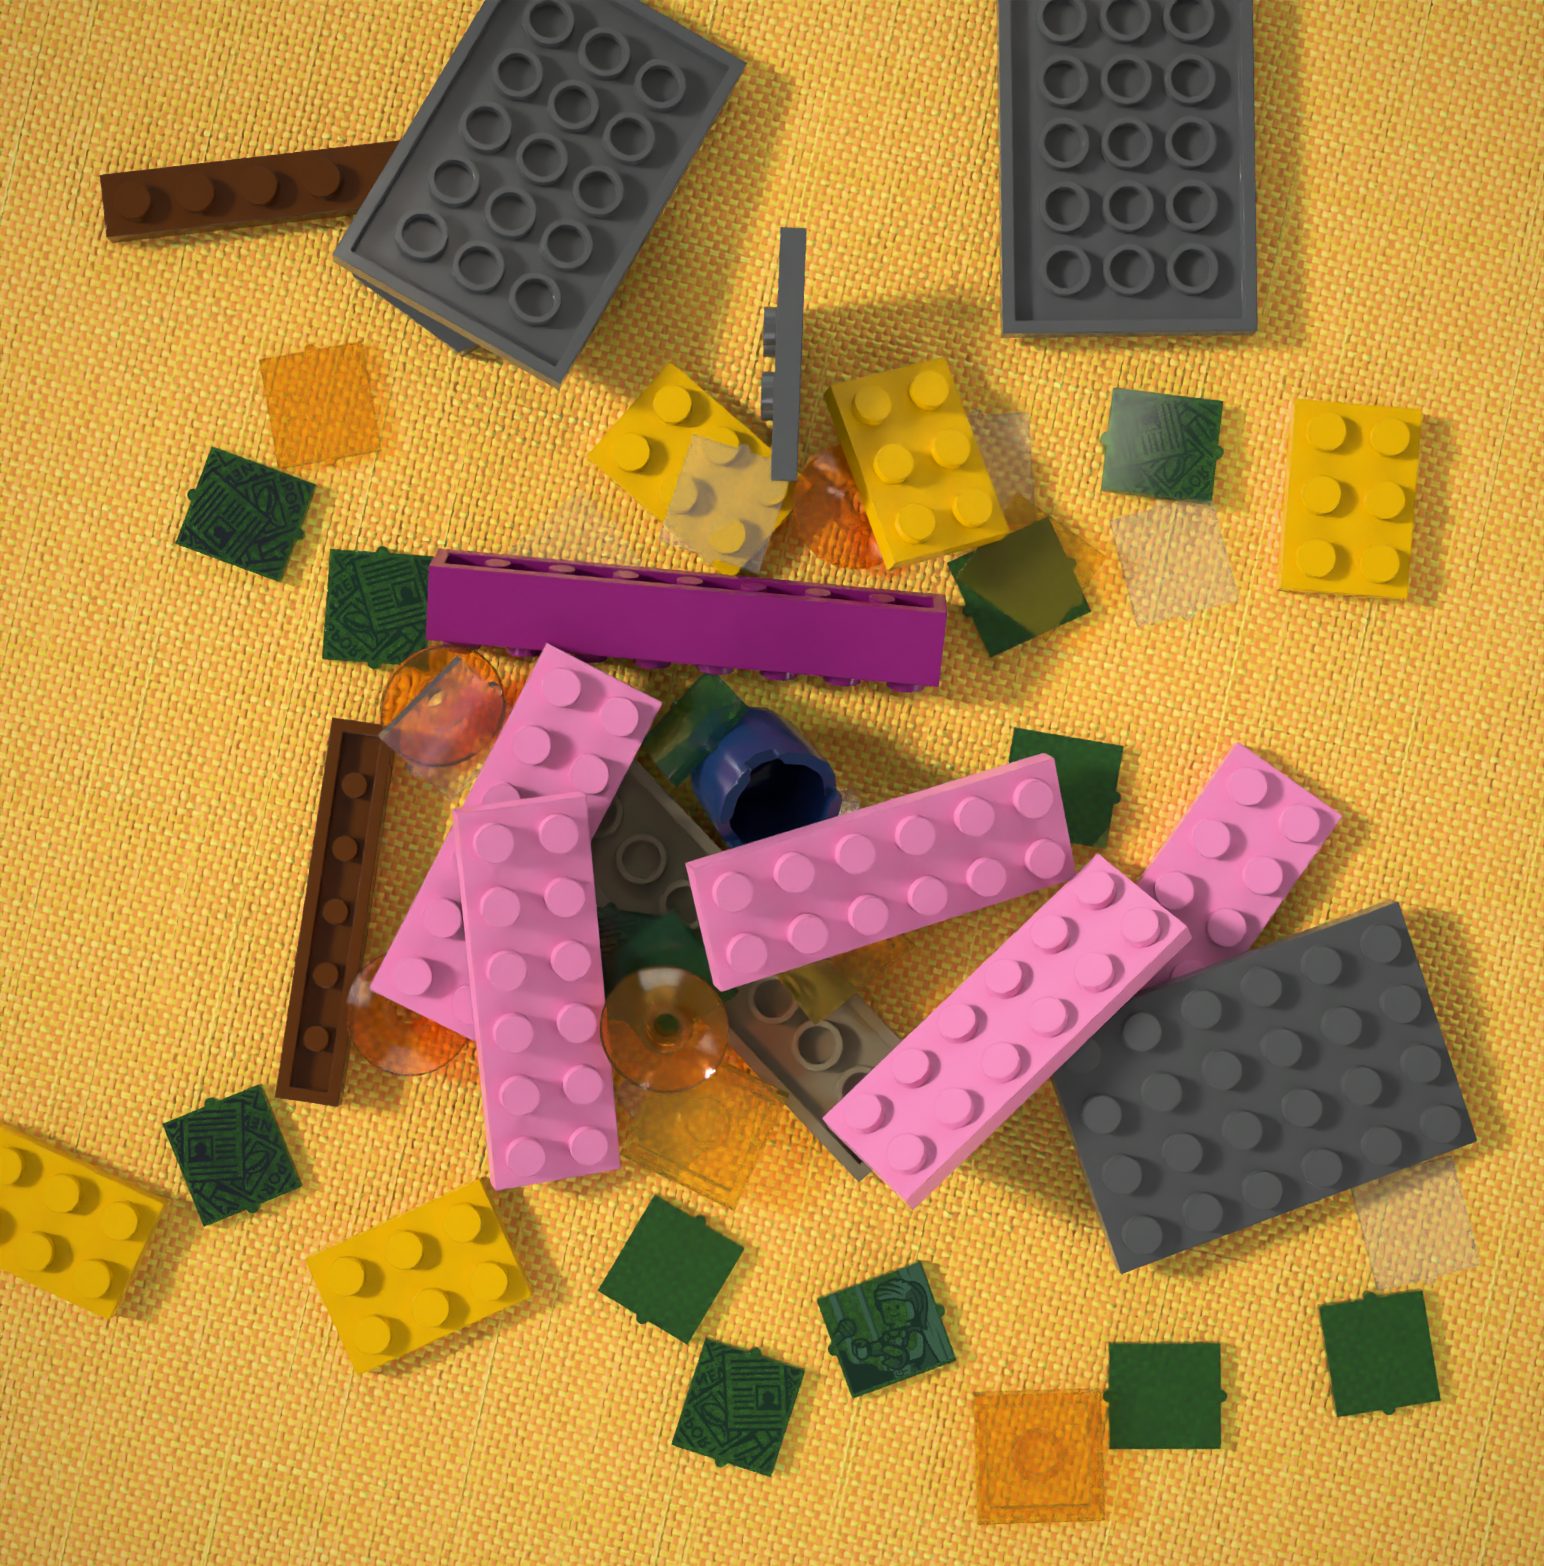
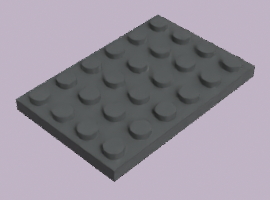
(1126, 168)
(539, 172)
(1261, 1087)

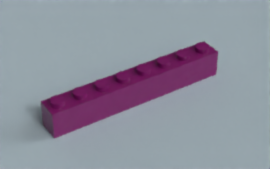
(687, 619)

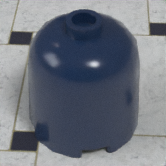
(764, 780)

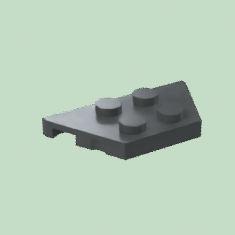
(784, 342)

